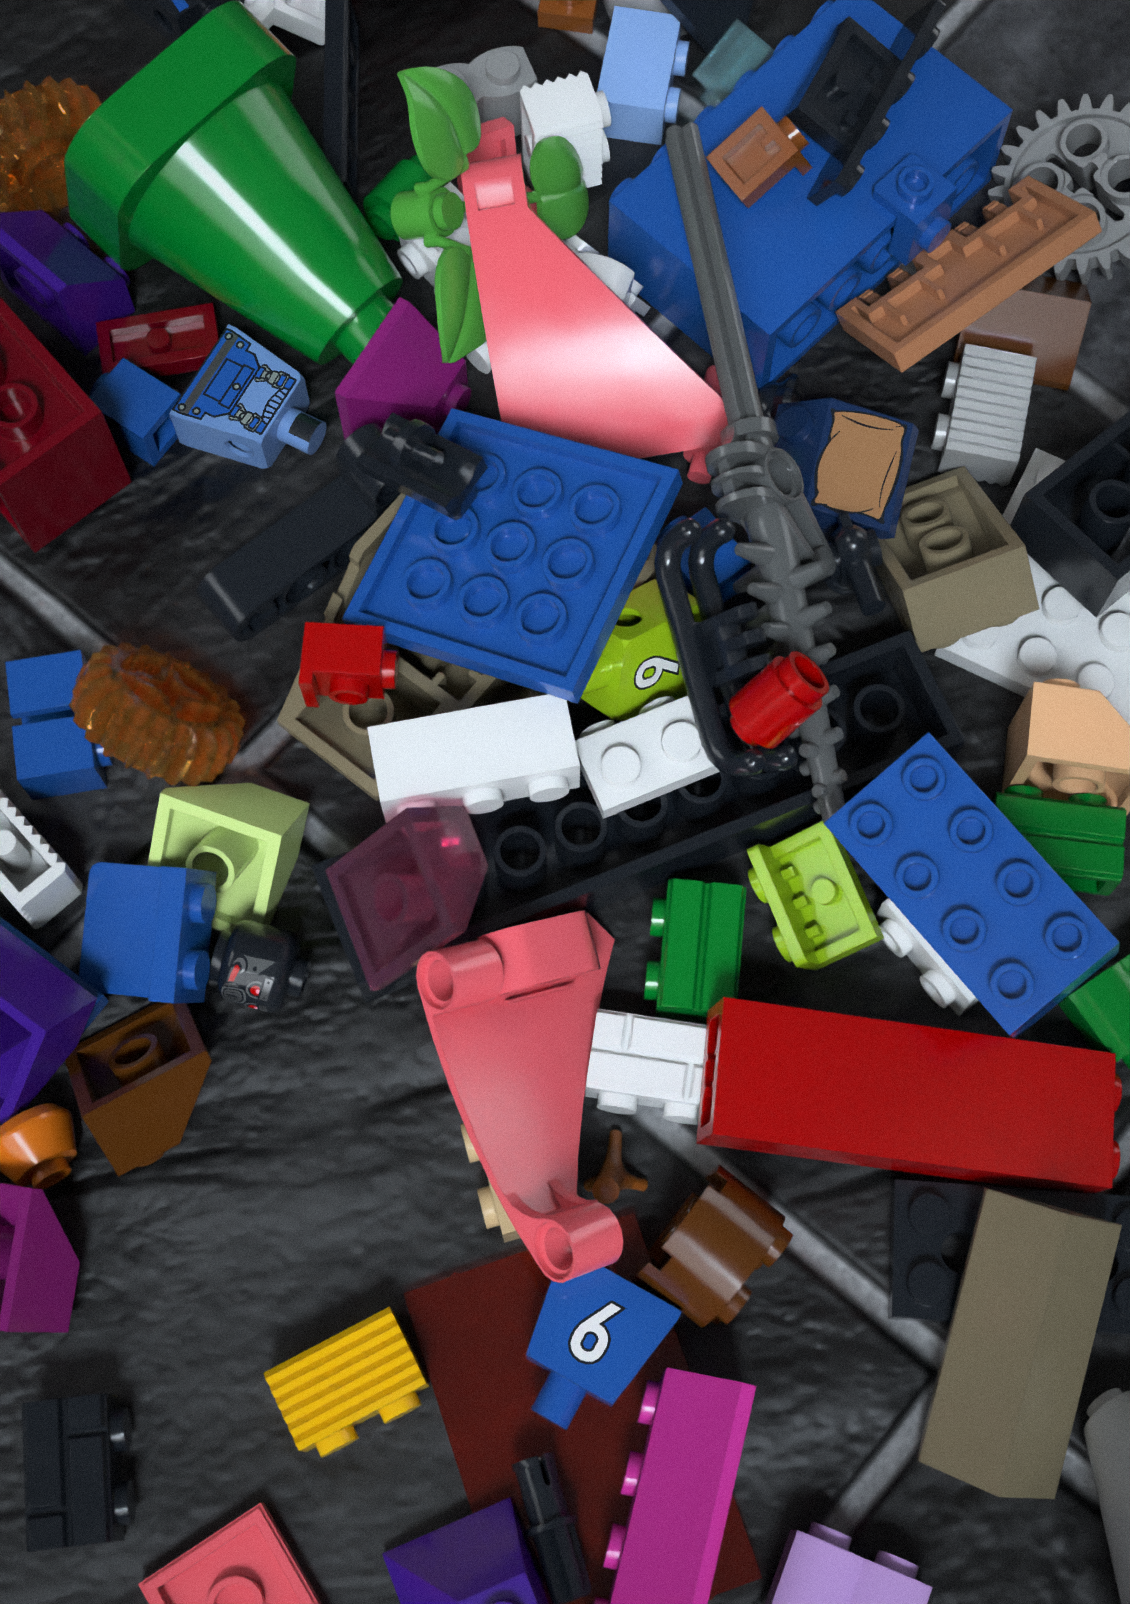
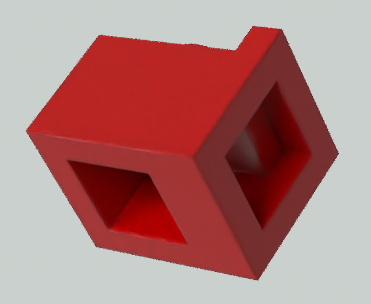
(346, 663)

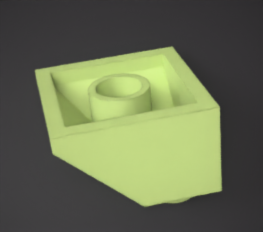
(239, 833)

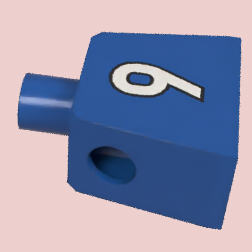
(594, 1340)

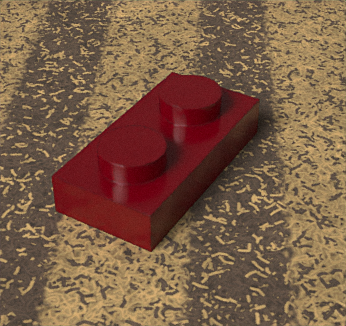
(160, 341)

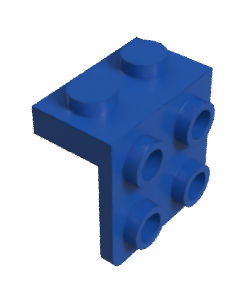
(148, 931)

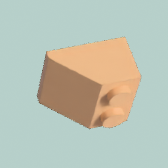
(1069, 744)

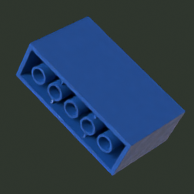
(784, 253)

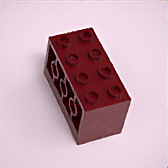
(53, 441)

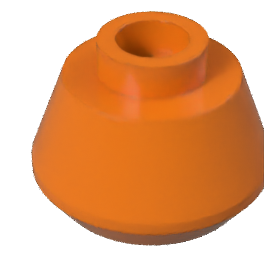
(38, 1146)

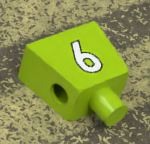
(638, 658)

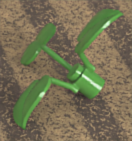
(443, 131)

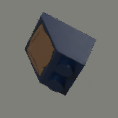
(849, 461)

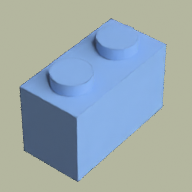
(640, 72)

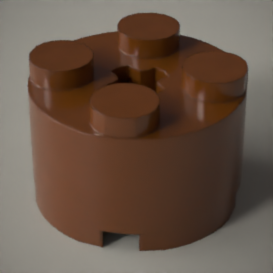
(714, 1249)

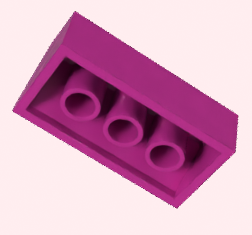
(679, 1489)

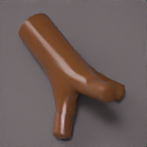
(613, 1175)

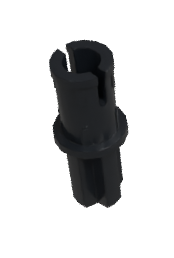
(552, 1528)

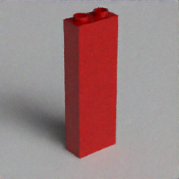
(908, 1097)

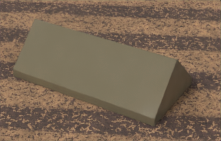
(1018, 1346)

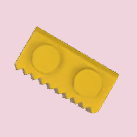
(347, 1382)

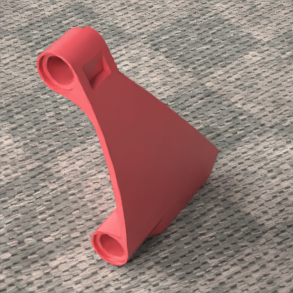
(565, 344)
(516, 1049)

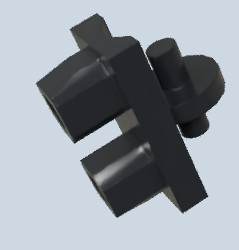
(424, 466)

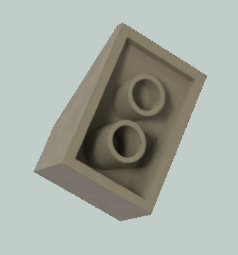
(954, 563)

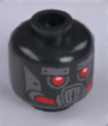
(259, 966)

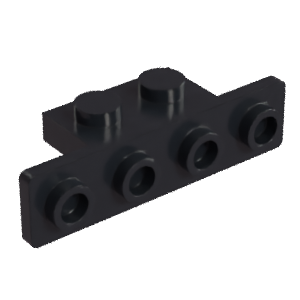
(853, 89)

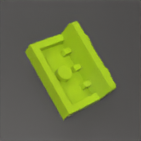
(813, 898)

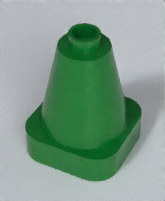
(231, 190)

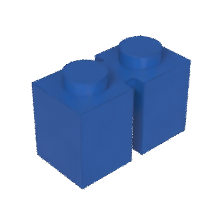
(49, 746)

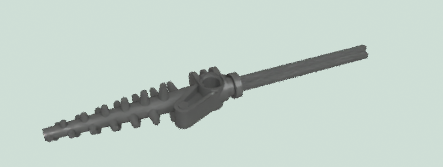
(754, 479)

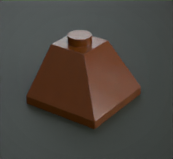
(140, 1083)

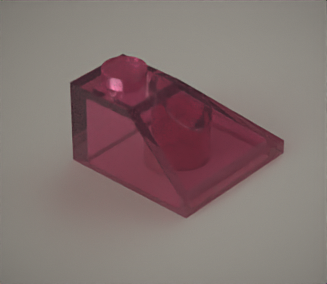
(409, 888)

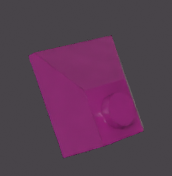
(402, 375)
(35, 1264)

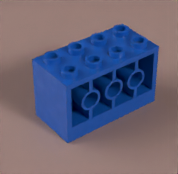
(973, 886)

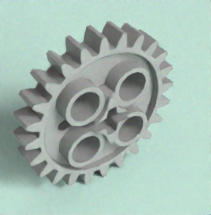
(1102, 169)

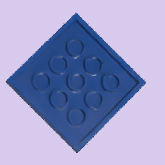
(532, 565)

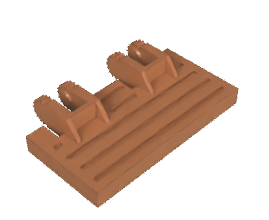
(969, 273)

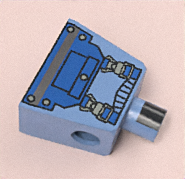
(246, 405)

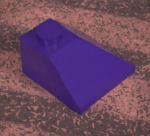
(470, 1562)

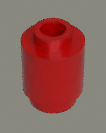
(778, 700)

